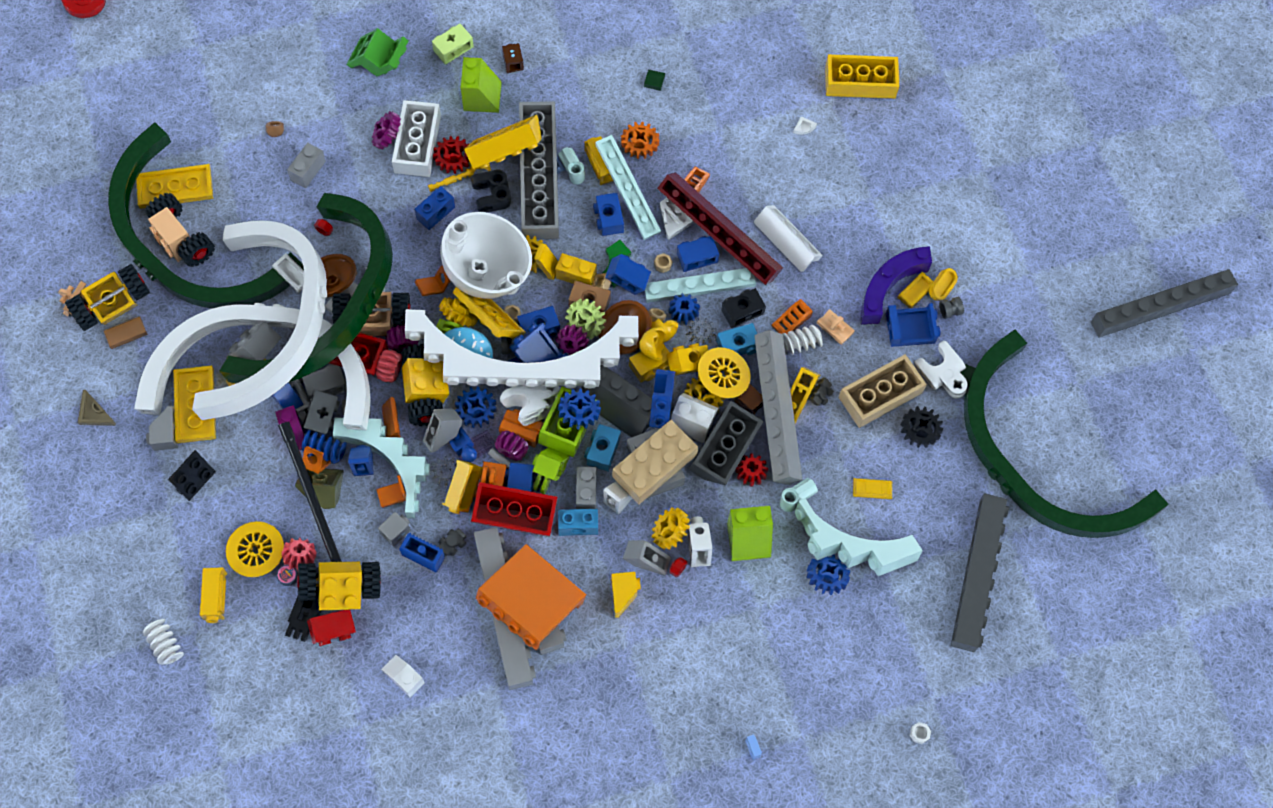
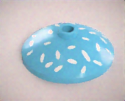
(471, 340)

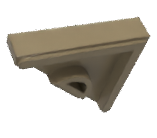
(92, 413)

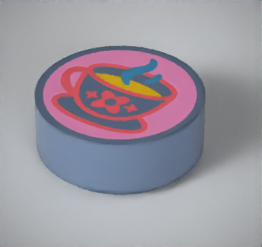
(286, 576)

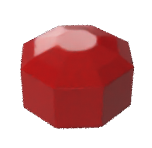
(323, 227)
(678, 567)

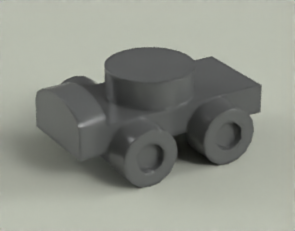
(820, 391)
(454, 539)

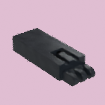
(301, 626)

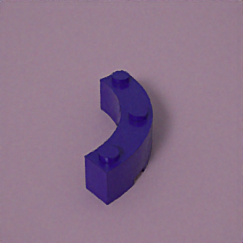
(902, 265)

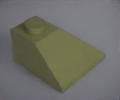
(326, 486)

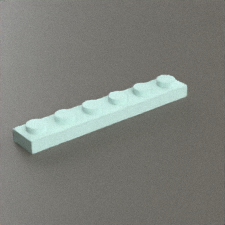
(627, 187)
(699, 284)

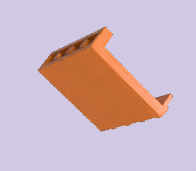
(530, 596)

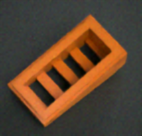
(699, 172)
(803, 307)

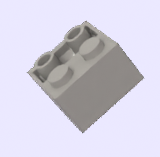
(255, 343)

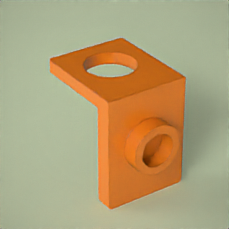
(433, 285)
(314, 463)
(392, 494)

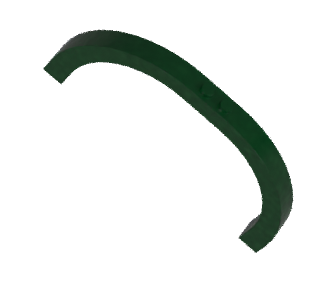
(124, 176)
(358, 308)
(1012, 482)

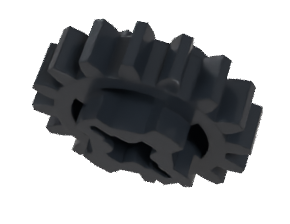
(921, 435)

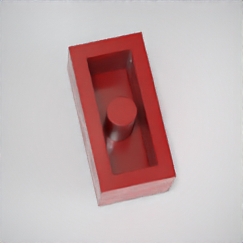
(331, 626)

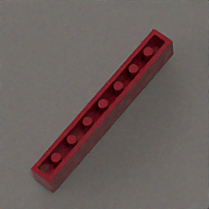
(720, 228)

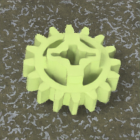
(585, 317)

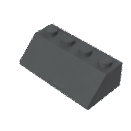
(622, 403)
(725, 444)

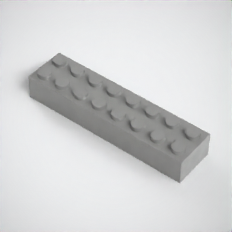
(539, 175)

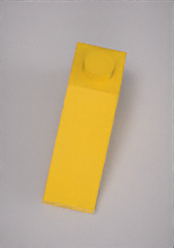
(802, 389)

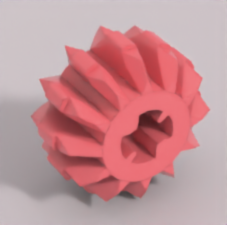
(389, 366)
(298, 553)

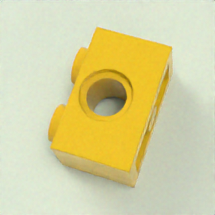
(685, 360)

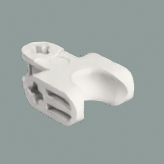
(945, 374)
(534, 401)

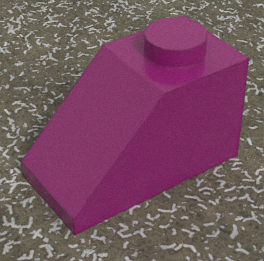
(290, 414)

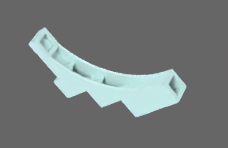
(394, 452)
(881, 555)

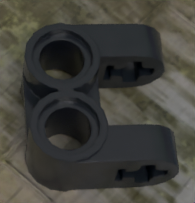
(488, 180)

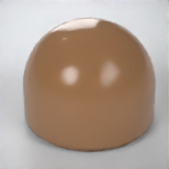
(274, 131)

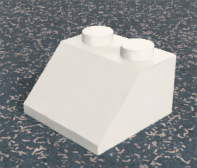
(694, 417)

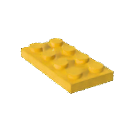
(185, 183)
(490, 315)
(187, 423)

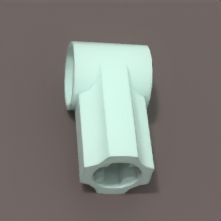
(572, 165)
(802, 490)

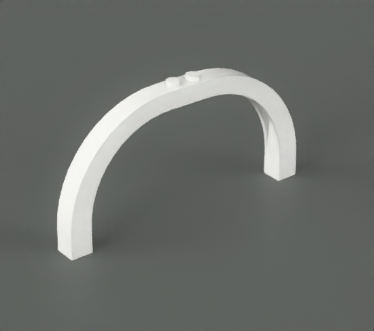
(176, 343)
(299, 347)

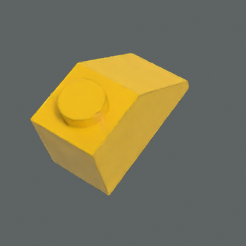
(624, 590)

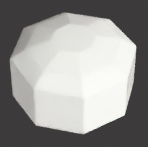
(920, 733)

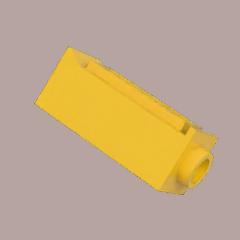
(596, 160)
(462, 487)
(213, 594)

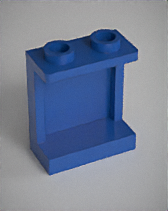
(912, 325)
(535, 346)
(662, 398)

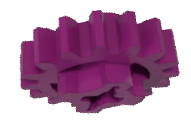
(386, 130)

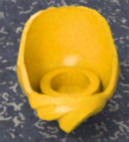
(669, 326)
(652, 343)

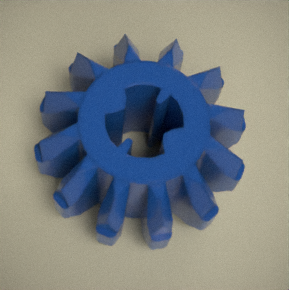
(684, 302)

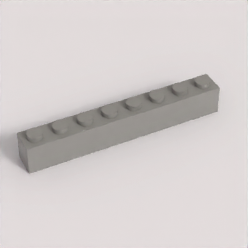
(778, 407)
(511, 645)

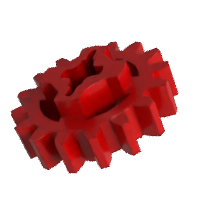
(452, 155)

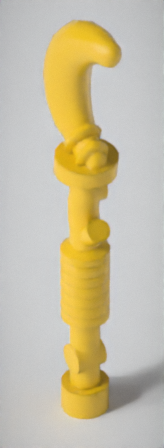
(452, 179)

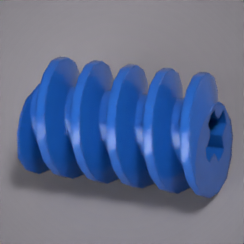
(331, 450)

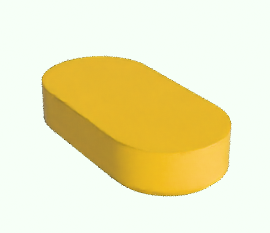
(943, 284)

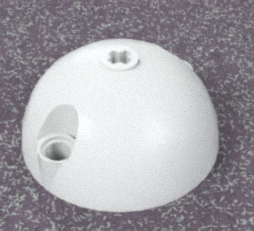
(485, 255)

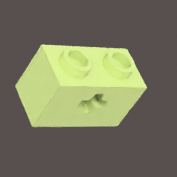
(452, 43)

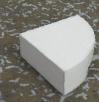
(804, 125)

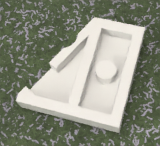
(673, 218)

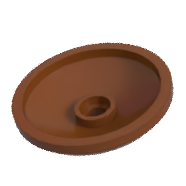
(339, 273)
(627, 308)

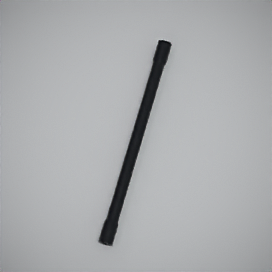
(289, 438)

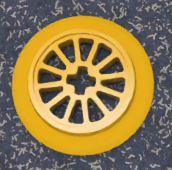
(732, 358)
(242, 533)

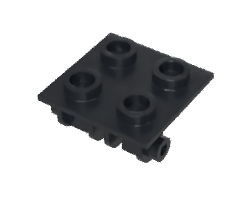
(191, 475)

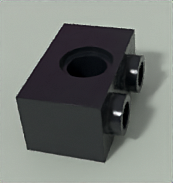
(737, 315)

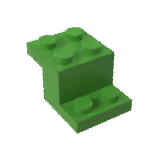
(378, 52)

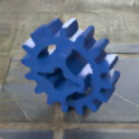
(579, 408)
(478, 414)
(828, 574)

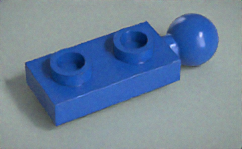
(463, 446)

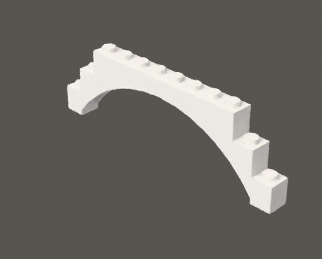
(472, 368)

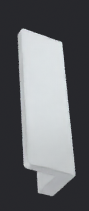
(787, 238)

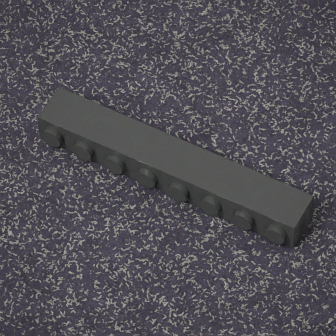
(1164, 303)
(979, 572)

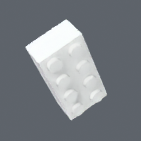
(416, 138)

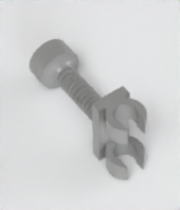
(305, 399)

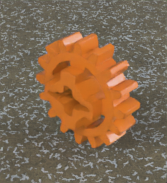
(640, 140)

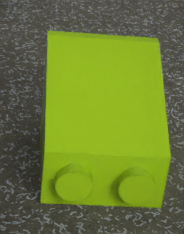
(479, 86)
(750, 533)

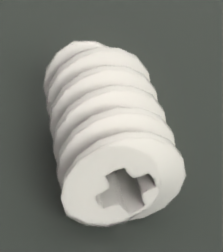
(802, 339)
(160, 642)

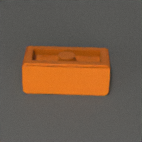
(390, 418)

